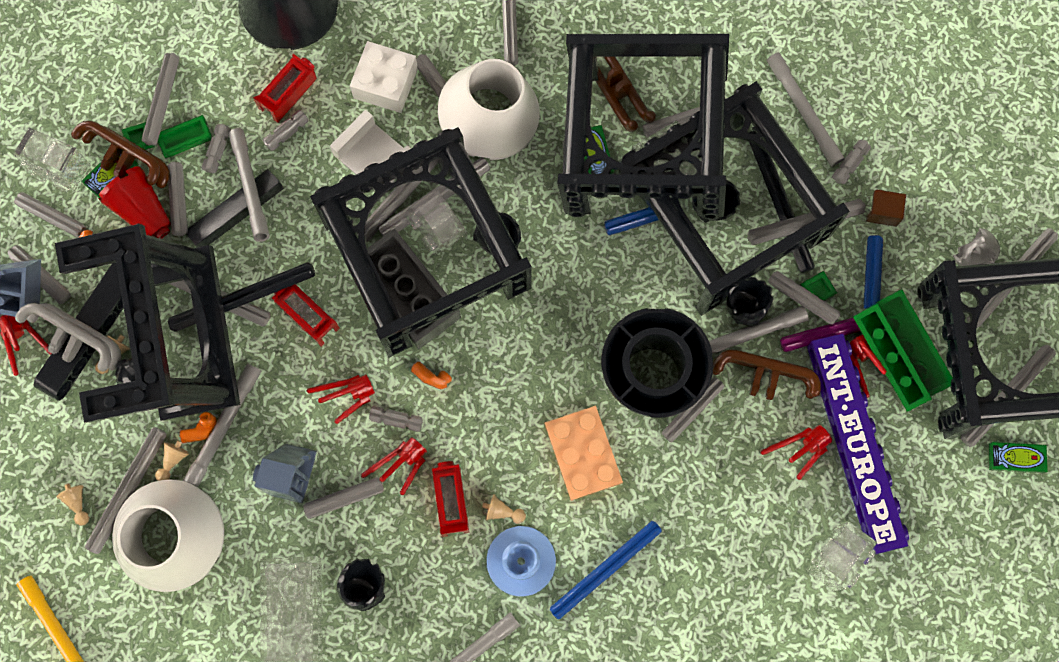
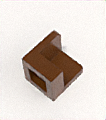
(887, 208)

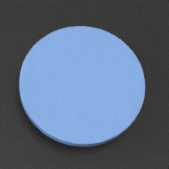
(538, 557)

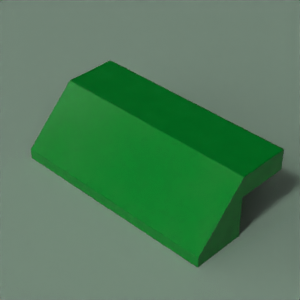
(904, 349)

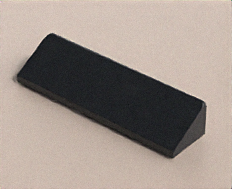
(231, 211)

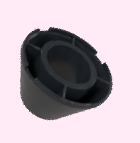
(287, 22)
(671, 334)

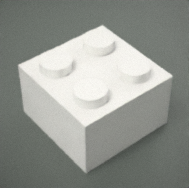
(384, 77)

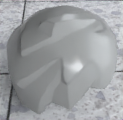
(981, 250)

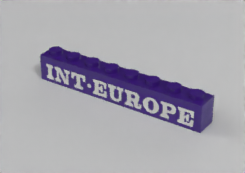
(857, 444)

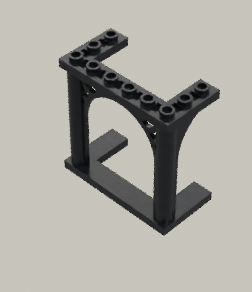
(740, 109)
(449, 149)
(707, 184)
(141, 266)
(944, 289)

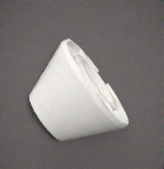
(488, 131)
(198, 528)

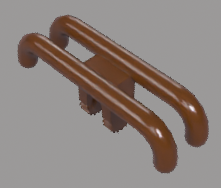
(619, 86)
(130, 151)
(775, 367)

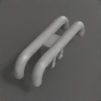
(80, 332)

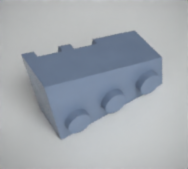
(19, 285)
(285, 472)

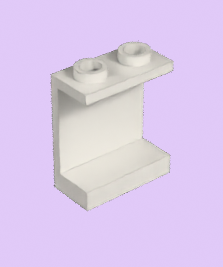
(364, 144)

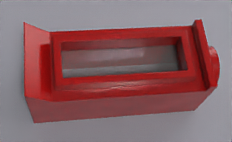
(286, 87)
(305, 313)
(450, 498)

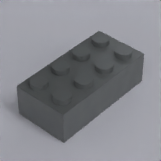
(409, 284)

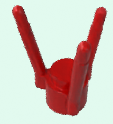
(11, 331)
(862, 351)
(358, 387)
(815, 441)
(410, 453)

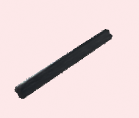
(780, 201)
(249, 294)

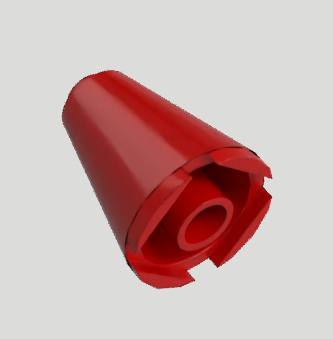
(136, 202)

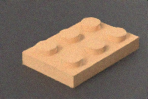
(583, 453)

